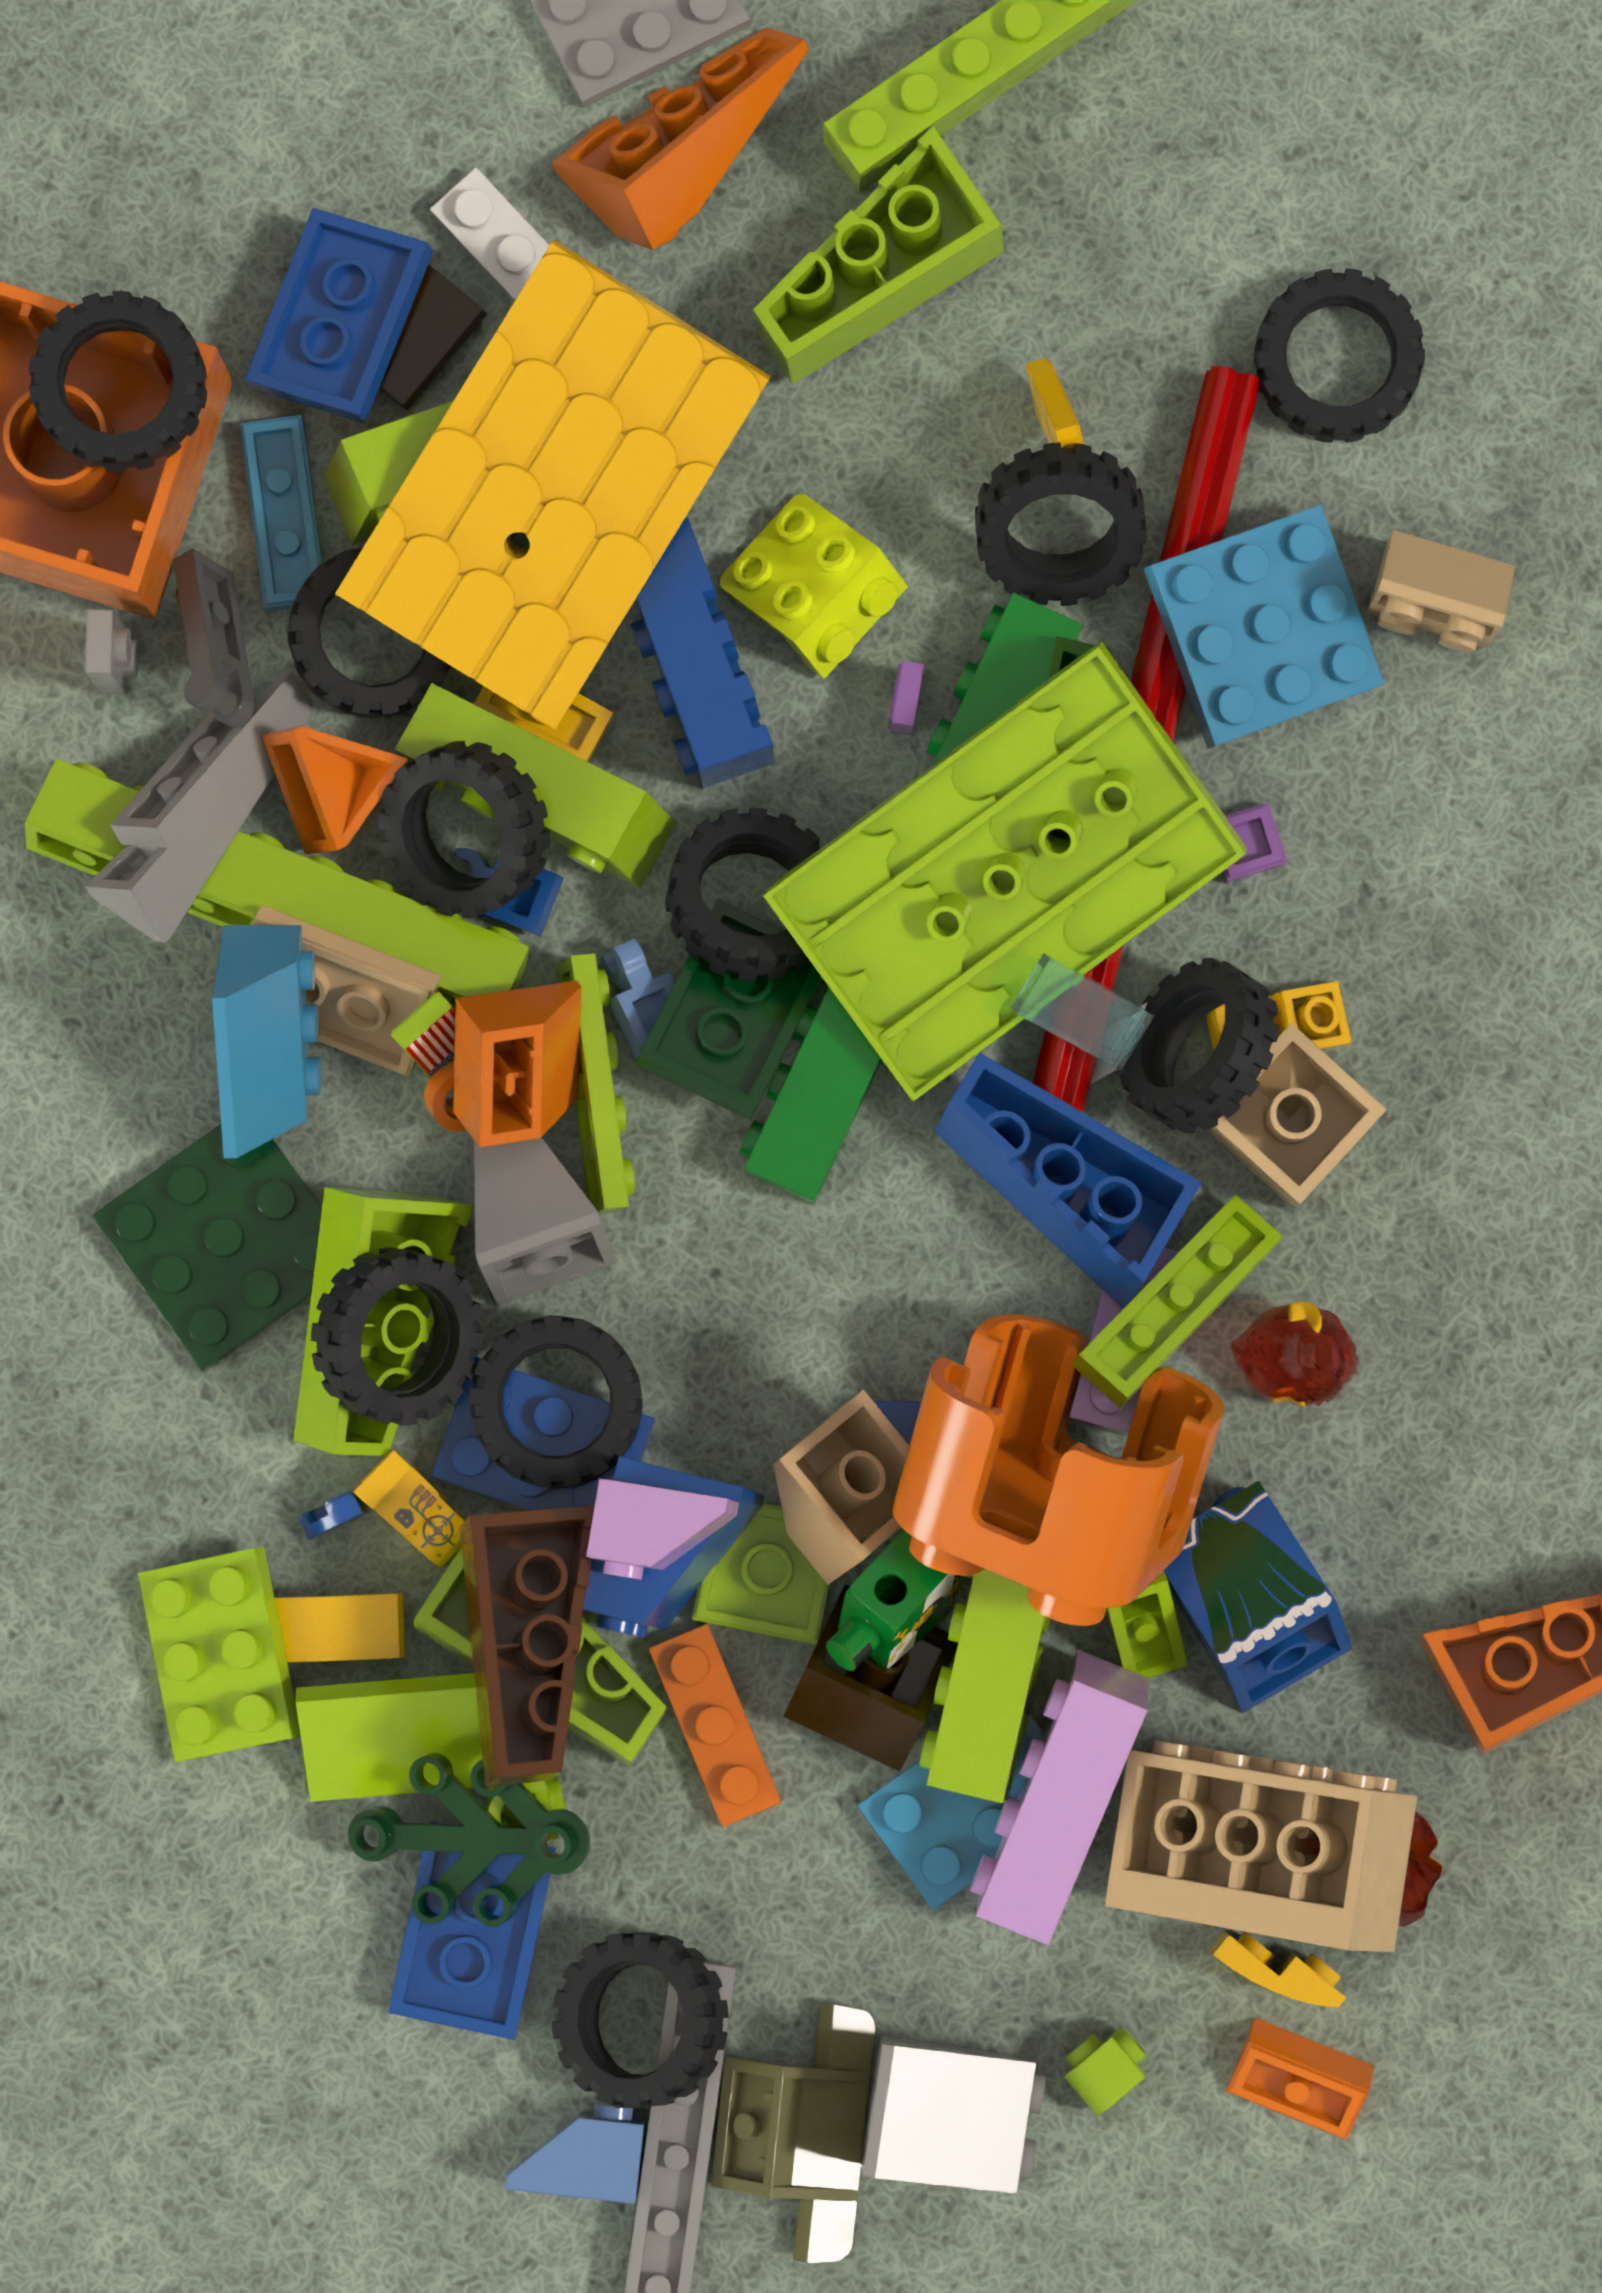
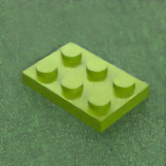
(219, 1654)

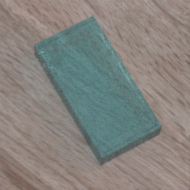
(1082, 1011)

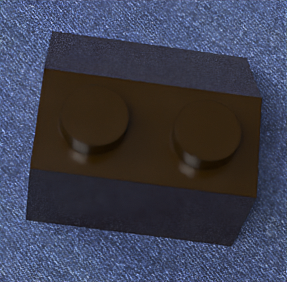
(872, 1706)

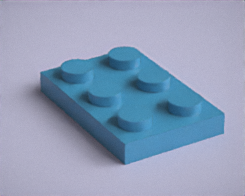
(936, 1831)

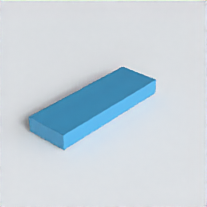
(281, 507)

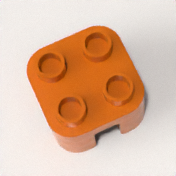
(1013, 1494)

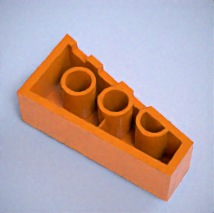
(1520, 1667)

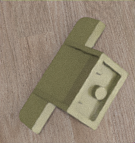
(801, 2131)

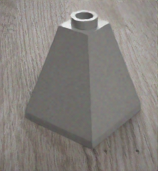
(532, 1221)

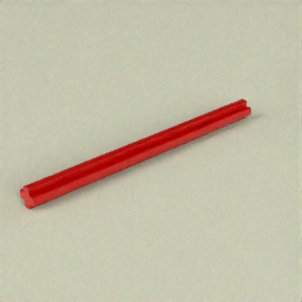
(1195, 521)

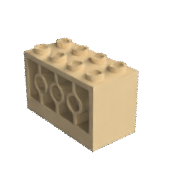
(1262, 1846)

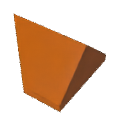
(328, 783)

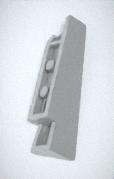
(193, 813)

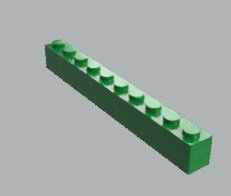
(836, 1061)

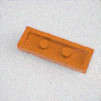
(715, 1725)

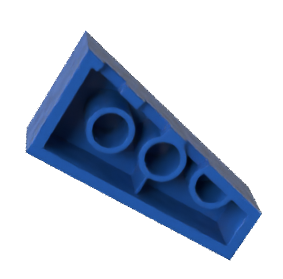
(699, 667)
(1068, 1175)

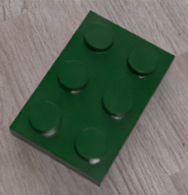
(725, 1032)

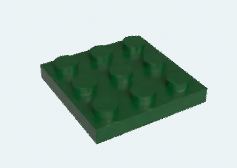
(218, 1242)

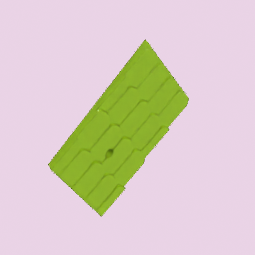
(959, 886)

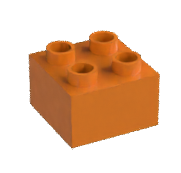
(77, 523)

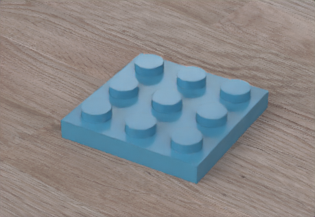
(1264, 626)

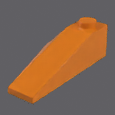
(669, 160)

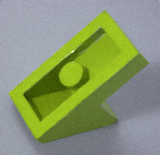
(1148, 1632)

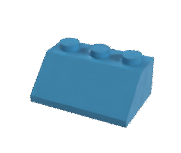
(264, 1034)

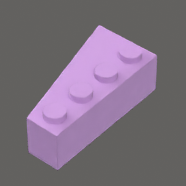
(1062, 1798)

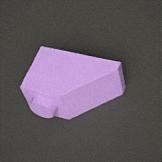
(650, 1525)

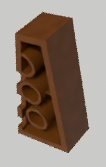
(525, 1619)

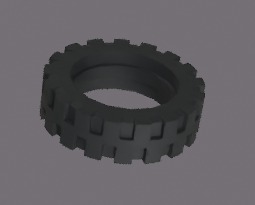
(1362, 294)
(81, 325)
(1060, 473)
(328, 682)
(416, 856)
(692, 919)
(1234, 1062)
(344, 1318)
(508, 1353)
(579, 2018)

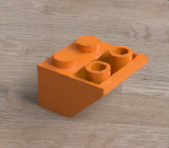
(516, 1061)

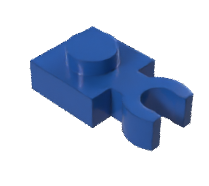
(526, 911)

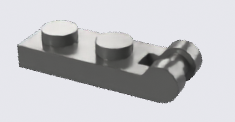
(213, 640)

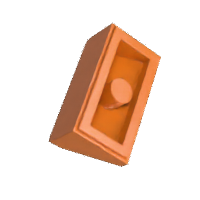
(1301, 2078)

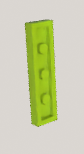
(598, 1111)
(1177, 1301)

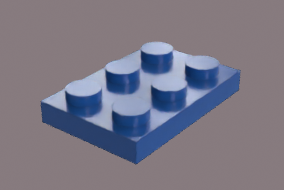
(338, 315)
(544, 1420)
(461, 1968)

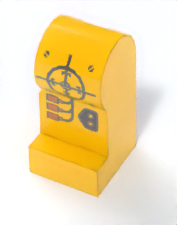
(412, 1507)

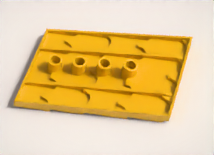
(589, 439)

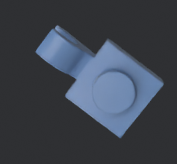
(641, 995)

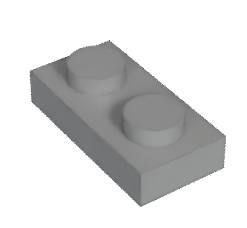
(109, 652)

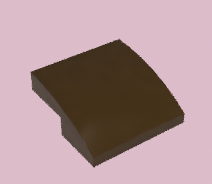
(433, 332)

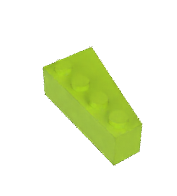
(882, 261)
(589, 810)

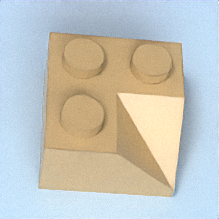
(1298, 1118)
(842, 1486)

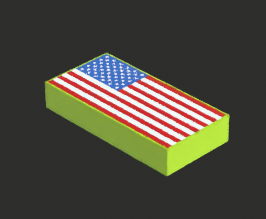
(429, 1034)

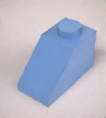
(587, 2158)

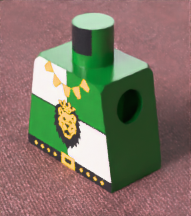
(891, 1607)

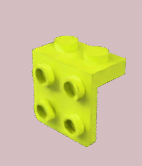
(814, 582)

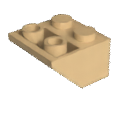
(1440, 592)

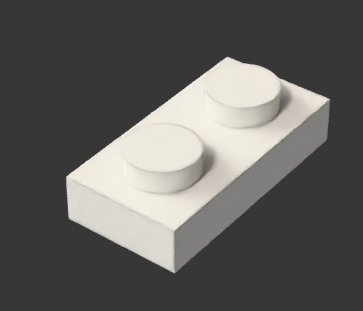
(491, 232)

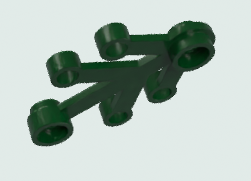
(479, 1837)

